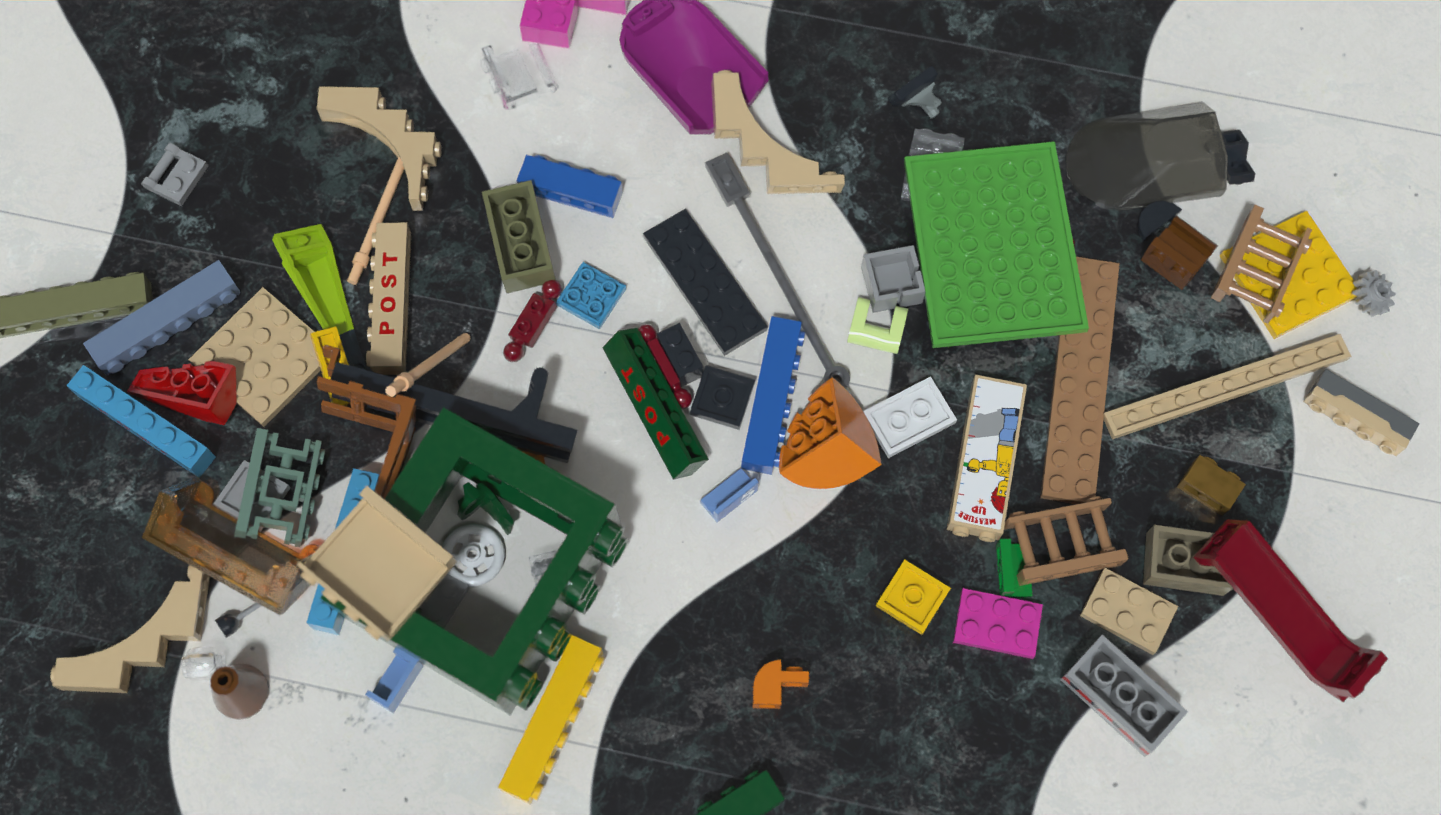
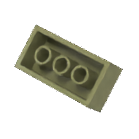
(518, 236)

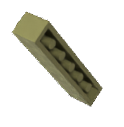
(73, 304)

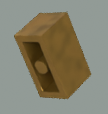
(1211, 485)

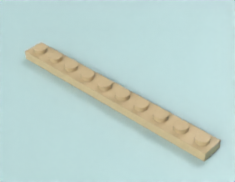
(1226, 386)

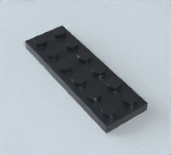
(705, 282)

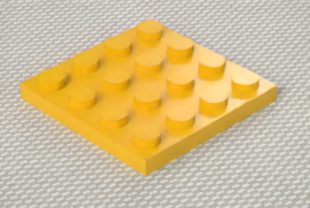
(1316, 285)

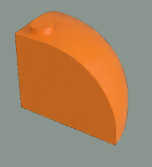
(829, 441)

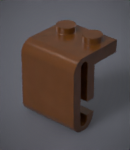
(1179, 252)

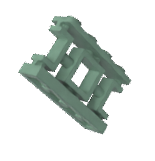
(258, 484)

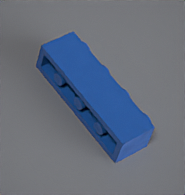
(572, 186)

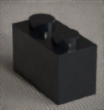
(680, 354)

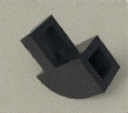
(1238, 168)

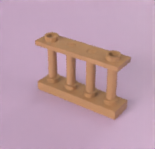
(1236, 265)
(1057, 566)

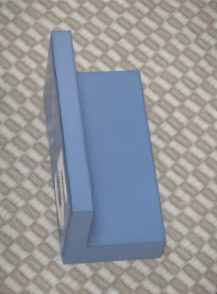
(729, 495)

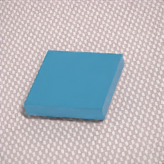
(591, 295)

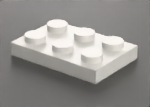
(909, 417)

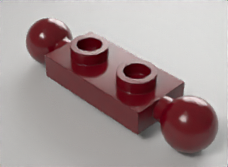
(532, 320)
(649, 335)

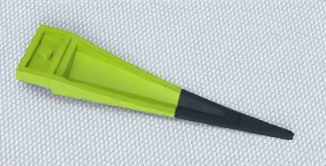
(313, 269)

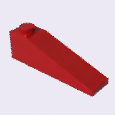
(197, 391)

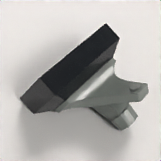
(918, 92)

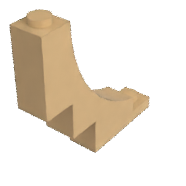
(784, 170)
(110, 670)

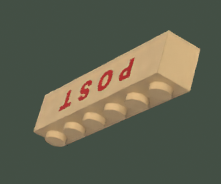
(390, 299)

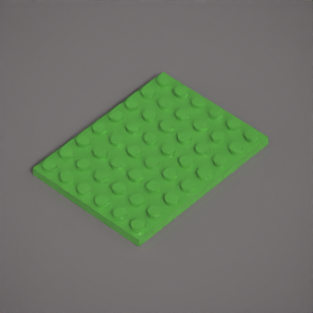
(995, 245)

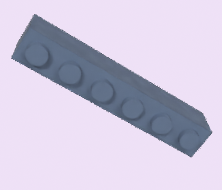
(162, 318)

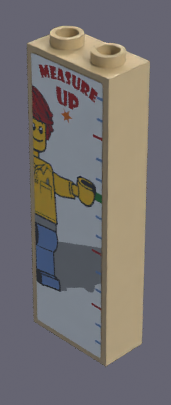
(986, 458)

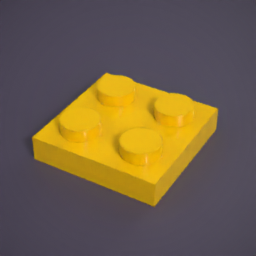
(913, 597)

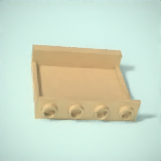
(378, 566)

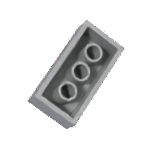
(1124, 696)

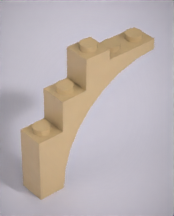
(367, 110)

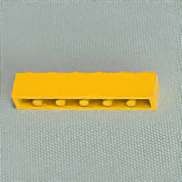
(551, 719)

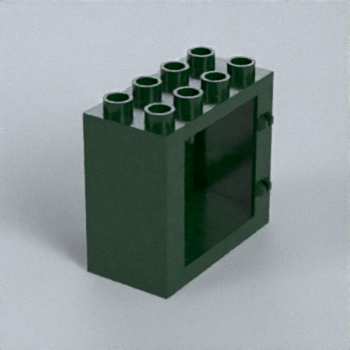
(595, 536)

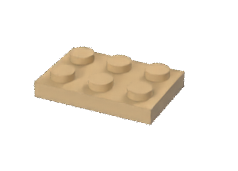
(1129, 611)

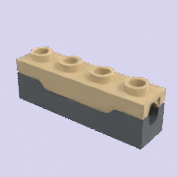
(1361, 413)

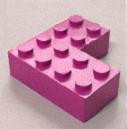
(554, 20)

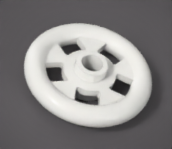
(488, 538)

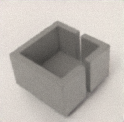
(890, 277)

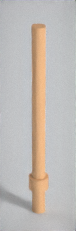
(362, 257)
(406, 380)

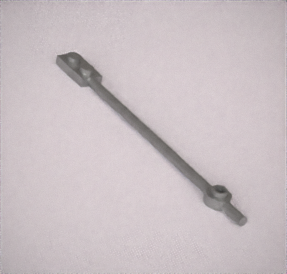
(734, 192)

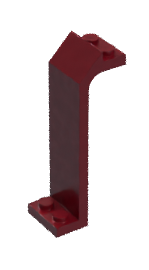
(1289, 610)

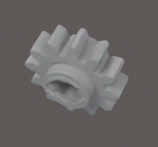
(1373, 293)

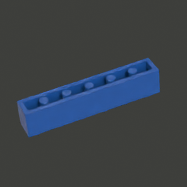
(771, 396)

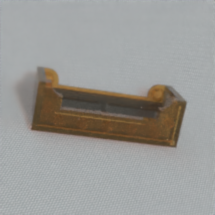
(204, 538)

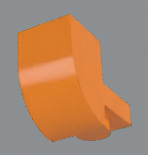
(771, 679)

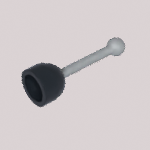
(229, 623)

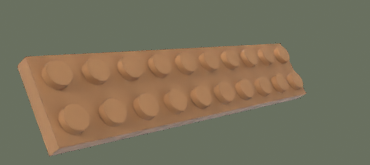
(1080, 391)

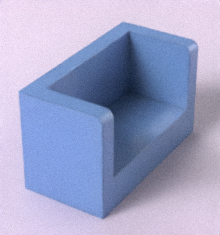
(396, 681)

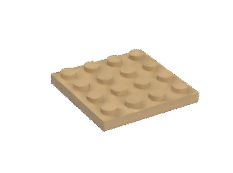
(269, 354)

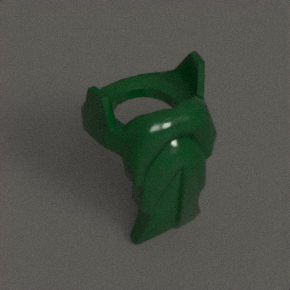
(484, 498)

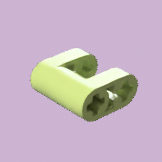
(876, 336)

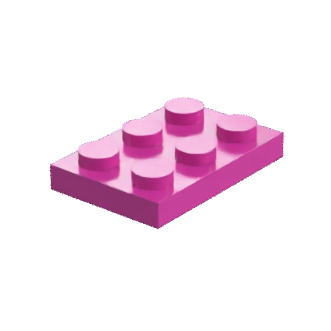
(998, 623)

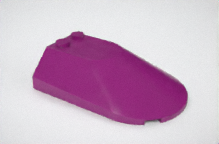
(677, 51)

